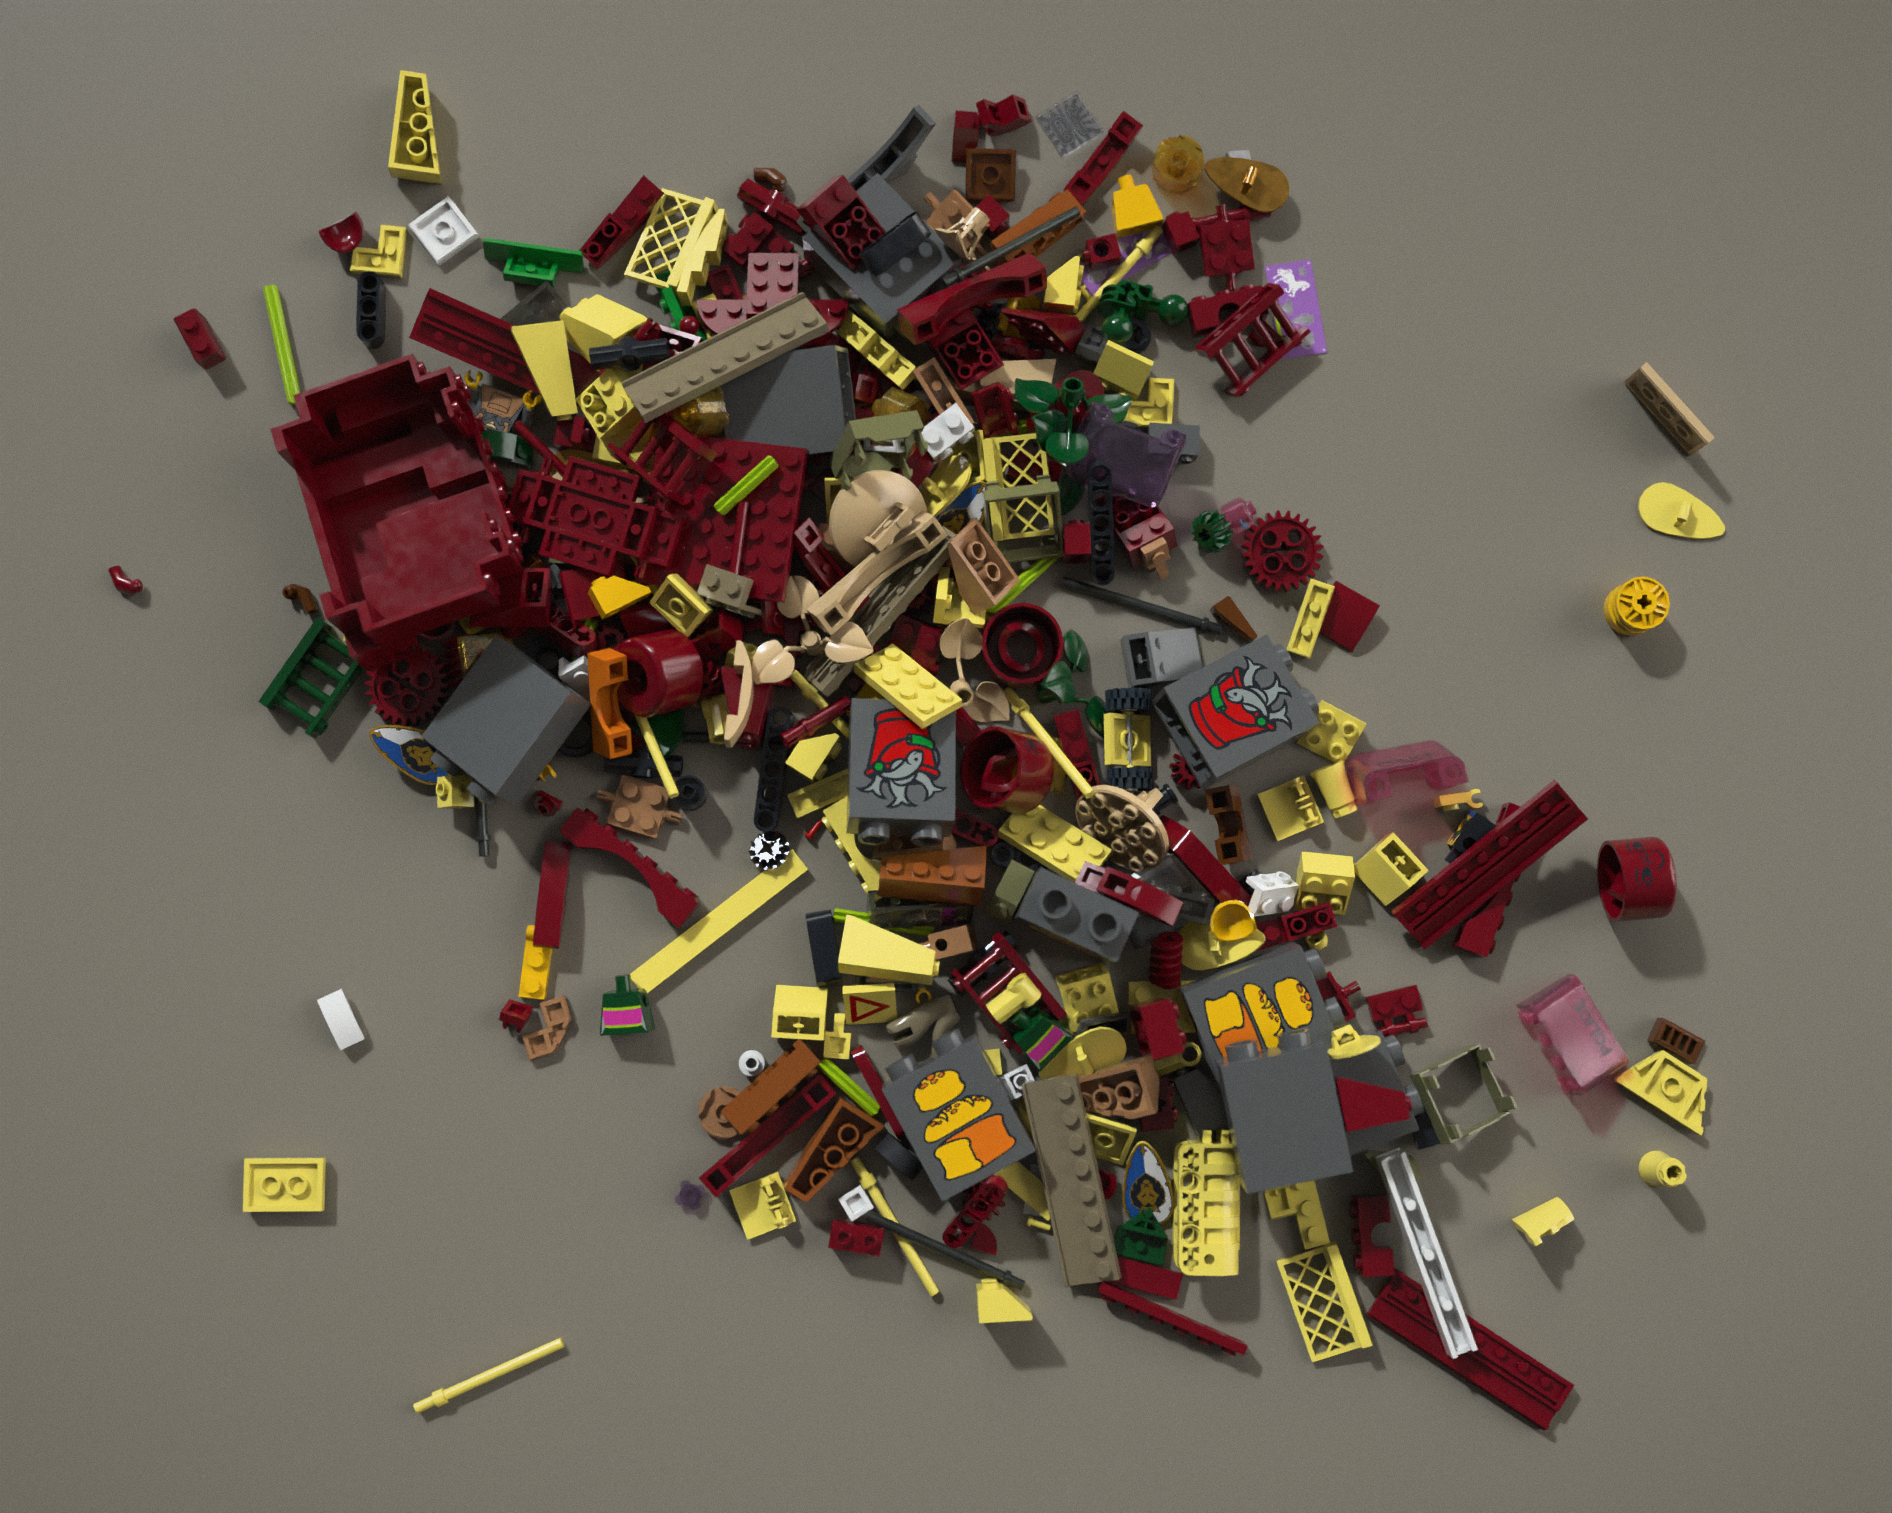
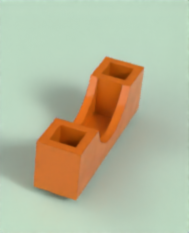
(609, 731)

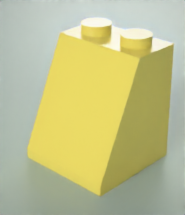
(599, 324)

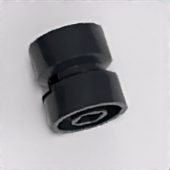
(692, 793)

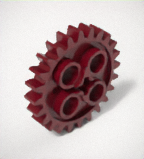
(1278, 529)
(395, 704)

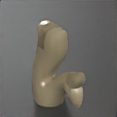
(919, 1019)

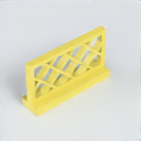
(700, 220)
(994, 472)
(1346, 1295)

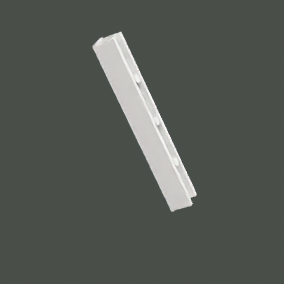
(1425, 1252)

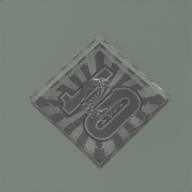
(1069, 124)

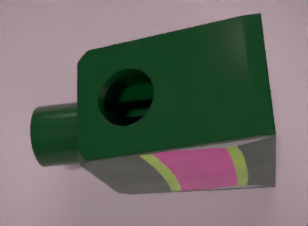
(625, 1009)
(1039, 1036)

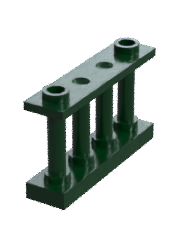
(290, 676)

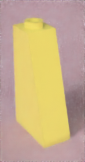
(548, 361)
(884, 955)

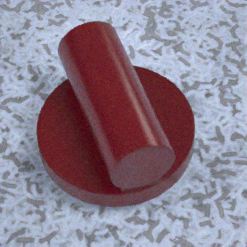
(547, 804)

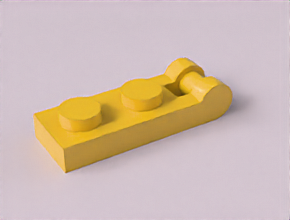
(534, 968)

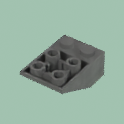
(1160, 656)

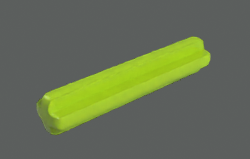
(746, 485)
(849, 1086)

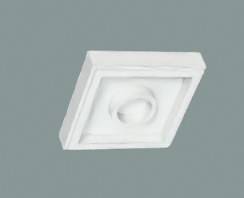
(443, 230)

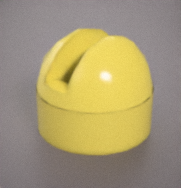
(1323, 940)

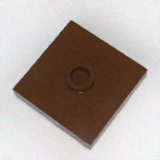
(990, 173)

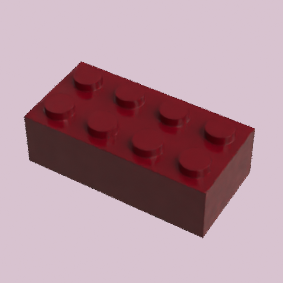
(1157, 1028)

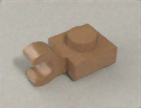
(1154, 556)

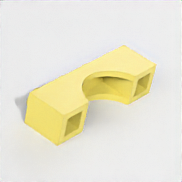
(836, 819)

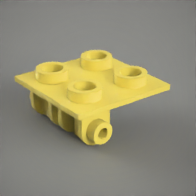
(1334, 734)
(1290, 808)
(762, 1205)

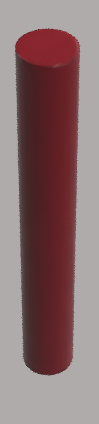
(526, 434)
(739, 537)

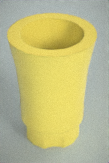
(1335, 788)
(1654, 1168)

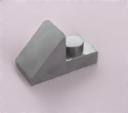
(1091, 346)

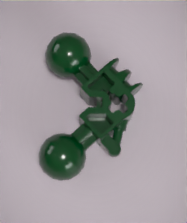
(1129, 299)

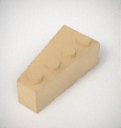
(1006, 375)

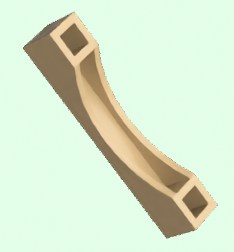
(842, 600)

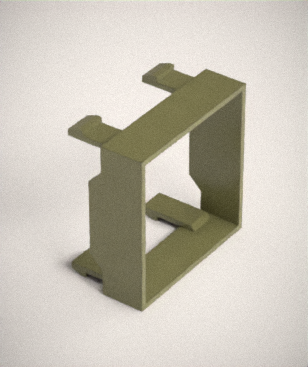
(877, 429)
(1044, 487)
(1451, 1133)

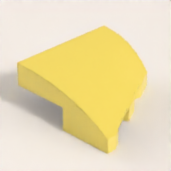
(1543, 1220)

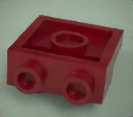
(754, 237)
(919, 641)

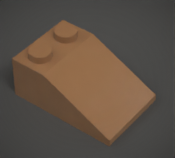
(980, 568)

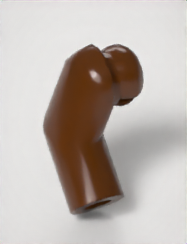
(773, 176)
(301, 594)

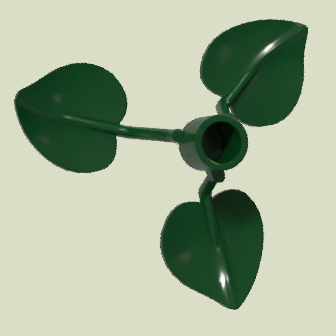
(1038, 395)
(1045, 425)
(1059, 683)

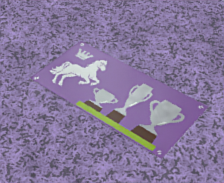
(1096, 279)
(1299, 304)

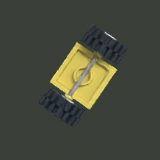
(1128, 738)

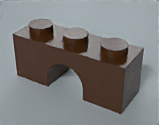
(1227, 808)

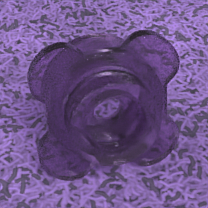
(697, 1192)

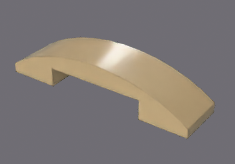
(736, 723)

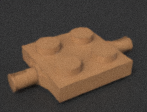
(950, 212)
(639, 806)

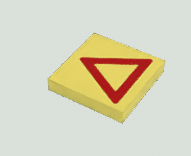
(869, 1003)

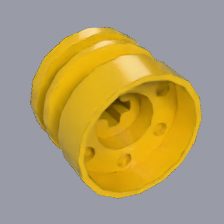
(1630, 618)

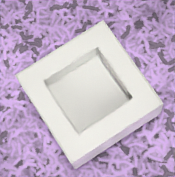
(856, 1202)

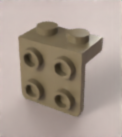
(727, 590)

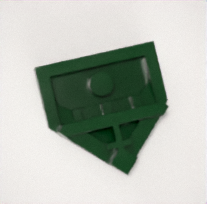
(667, 729)
(1141, 1238)

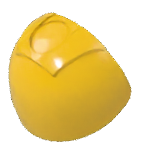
(1232, 921)

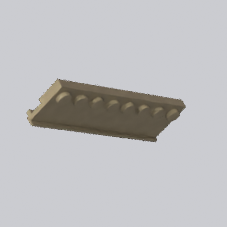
(724, 357)
(880, 611)
(1071, 1180)

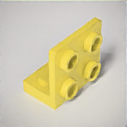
(950, 604)
(1086, 994)

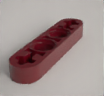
(875, 1084)
(976, 1213)

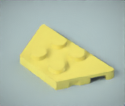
(1668, 1087)

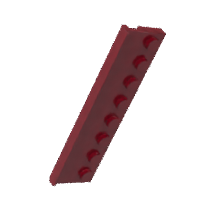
(484, 342)
(1489, 864)
(1494, 1368)

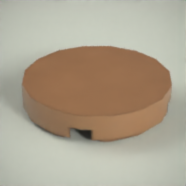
(710, 1115)

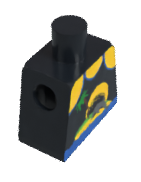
(1472, 827)

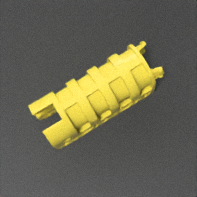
(1213, 1209)

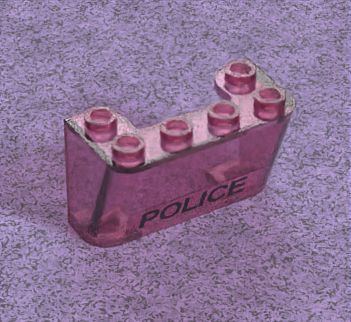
(1440, 767)
(1574, 1034)

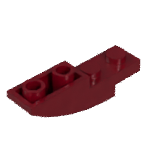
(622, 224)
(1076, 747)
(1130, 893)
(1297, 925)

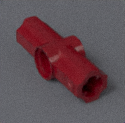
(770, 205)

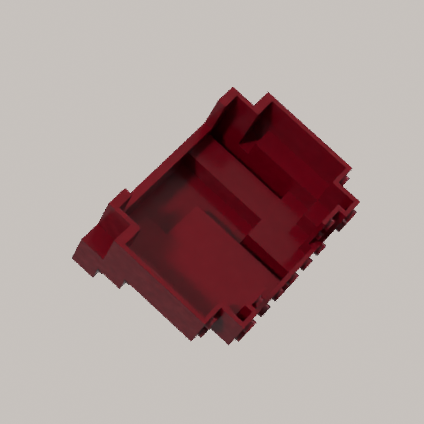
(400, 504)

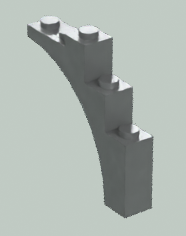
(895, 155)

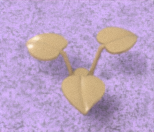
(971, 226)
(775, 664)
(989, 701)

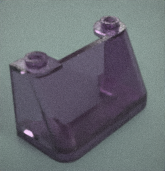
(1137, 461)

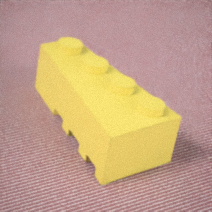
(413, 135)

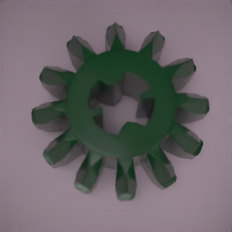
(1211, 531)

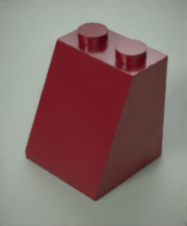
(763, 698)
(1369, 1105)

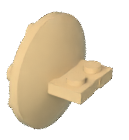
(872, 513)
(1125, 826)

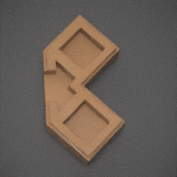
(557, 1021)

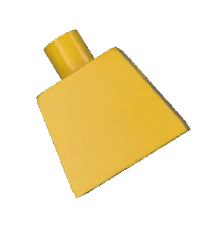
(1134, 208)

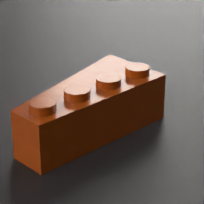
(1056, 205)
(935, 876)
(770, 1087)
(835, 1141)

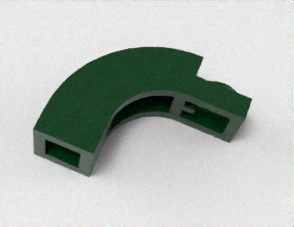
(509, 448)

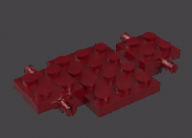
(594, 517)

